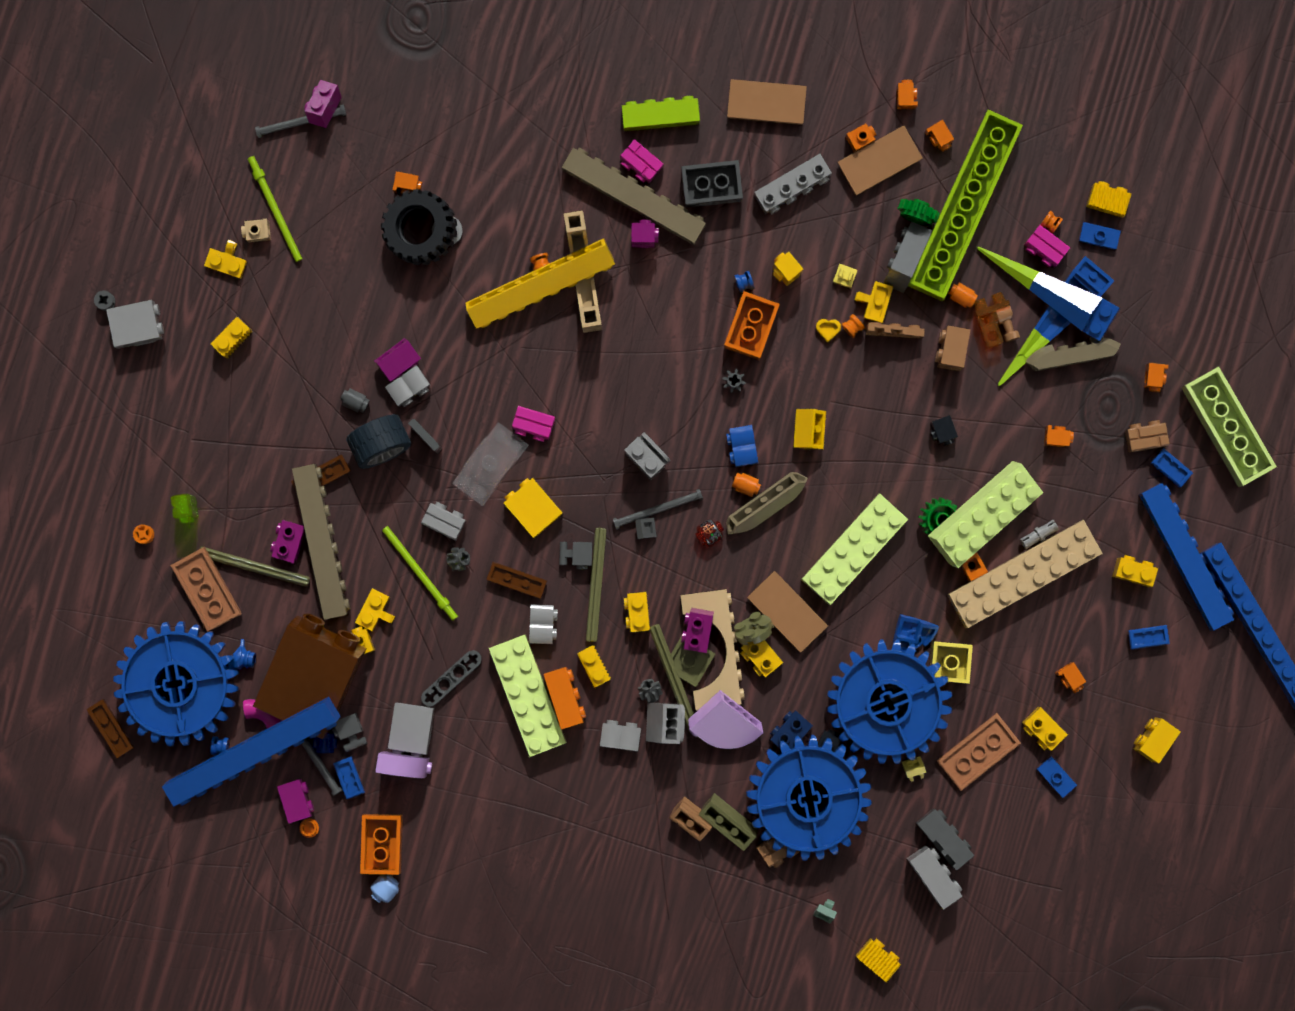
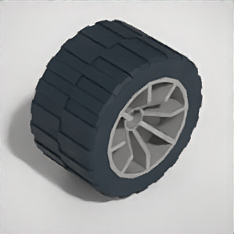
(378, 441)

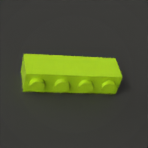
(660, 114)

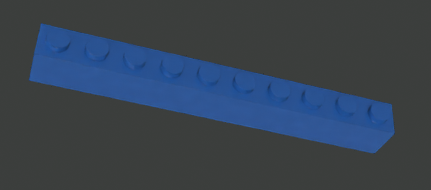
(1252, 618)
(251, 751)

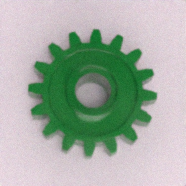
(918, 212)
(933, 511)

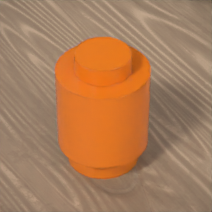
(962, 295)
(746, 484)

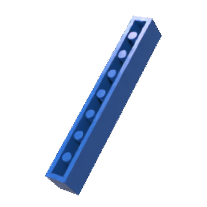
(1186, 556)

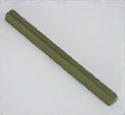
(258, 567)
(596, 584)
(671, 670)

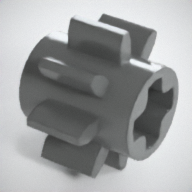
(737, 385)
(458, 559)
(650, 690)

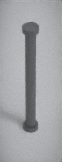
(292, 123)
(657, 509)
(321, 767)

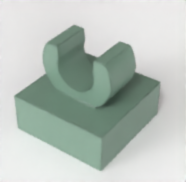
(825, 911)

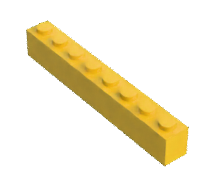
(540, 283)

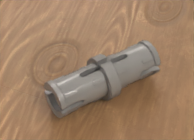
(1039, 534)

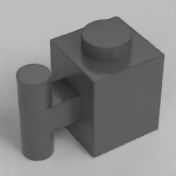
(581, 554)
(349, 728)

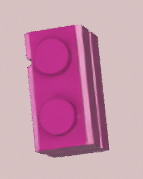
(641, 162)
(1046, 246)
(533, 423)

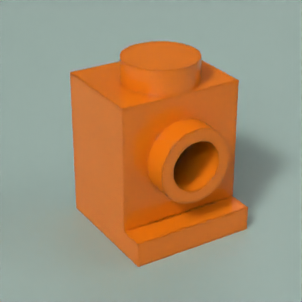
(906, 95)
(940, 136)
(856, 142)
(406, 182)
(1155, 376)
(1058, 436)
(979, 569)
(1072, 677)

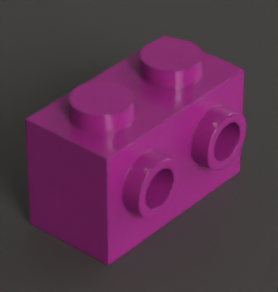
(322, 103)
(644, 234)
(397, 360)
(288, 541)
(698, 630)
(295, 800)

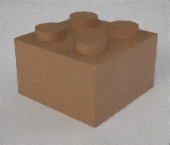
(953, 348)

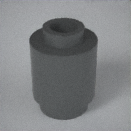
(354, 400)

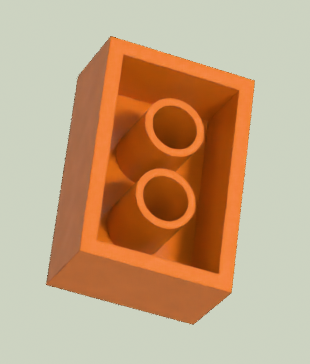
(751, 325)
(565, 697)
(381, 844)

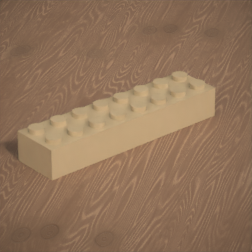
(1024, 574)

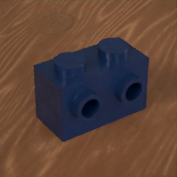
(794, 725)

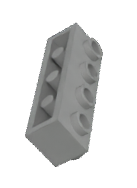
(793, 184)

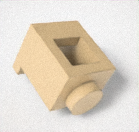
(262, 234)

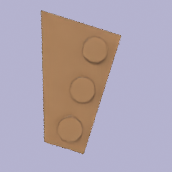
(894, 330)

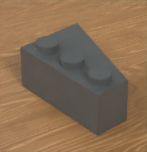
(907, 256)
(945, 838)

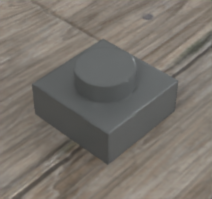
(645, 528)

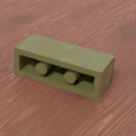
(728, 822)

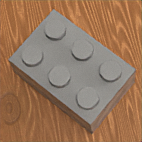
(935, 876)

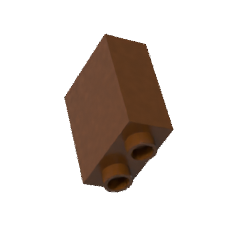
(309, 668)

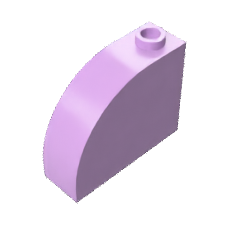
(724, 723)
(403, 765)

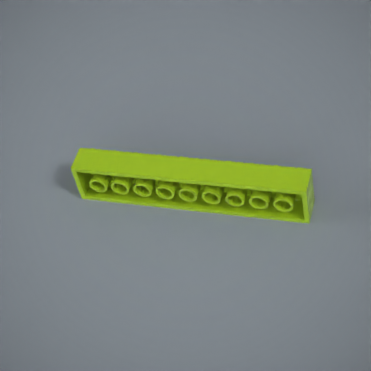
(965, 205)

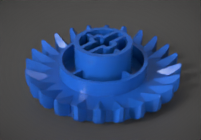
(170, 654)
(884, 734)
(824, 826)

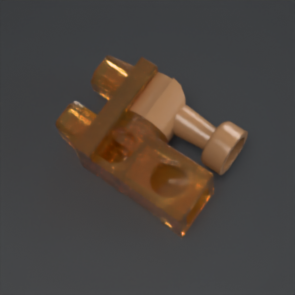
(990, 317)

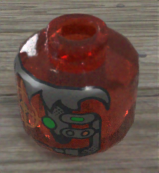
(709, 532)

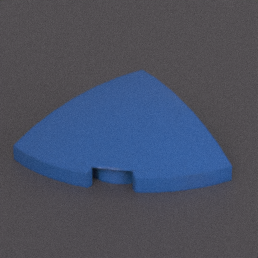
(915, 631)

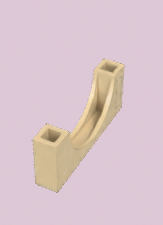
(585, 288)
(729, 677)

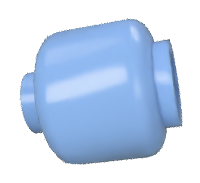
(384, 888)

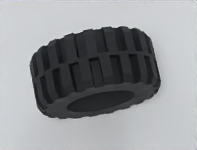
(398, 214)

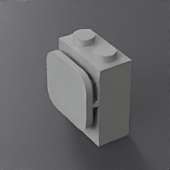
(135, 324)
(647, 456)
(665, 723)
(411, 729)

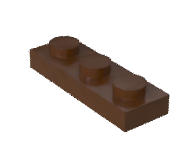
(332, 470)
(516, 580)
(110, 728)

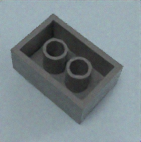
(712, 183)

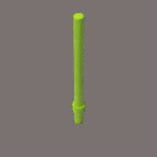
(259, 175)
(443, 603)

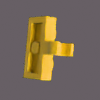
(226, 261)
(877, 301)
(373, 610)

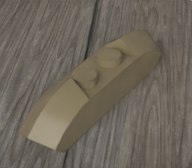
(1048, 358)
(766, 503)

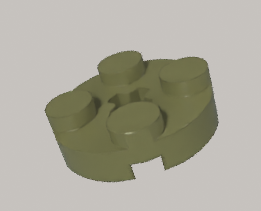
(754, 629)

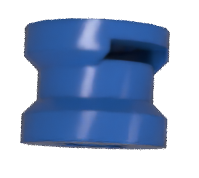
(744, 282)
(219, 745)

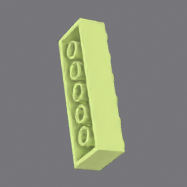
(1228, 427)
(985, 514)
(854, 549)
(527, 695)

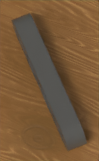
(453, 680)

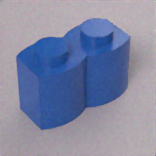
(743, 446)

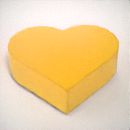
(828, 329)

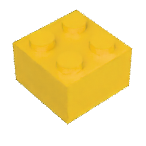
(1156, 739)

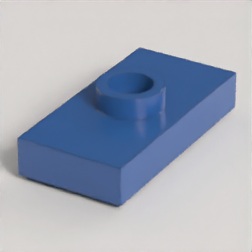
(1099, 236)
(1171, 468)
(1148, 637)
(349, 777)
(1056, 777)

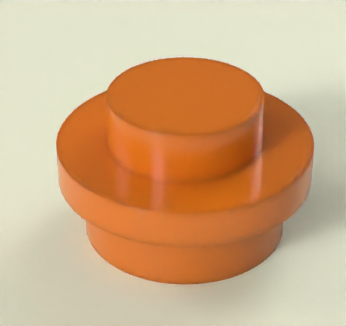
(309, 827)

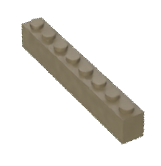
(634, 196)
(320, 541)

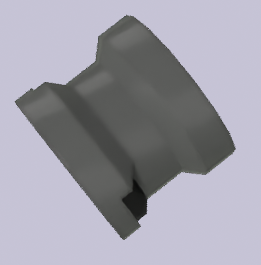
(107, 303)

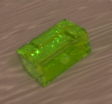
(184, 508)

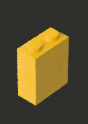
(532, 507)

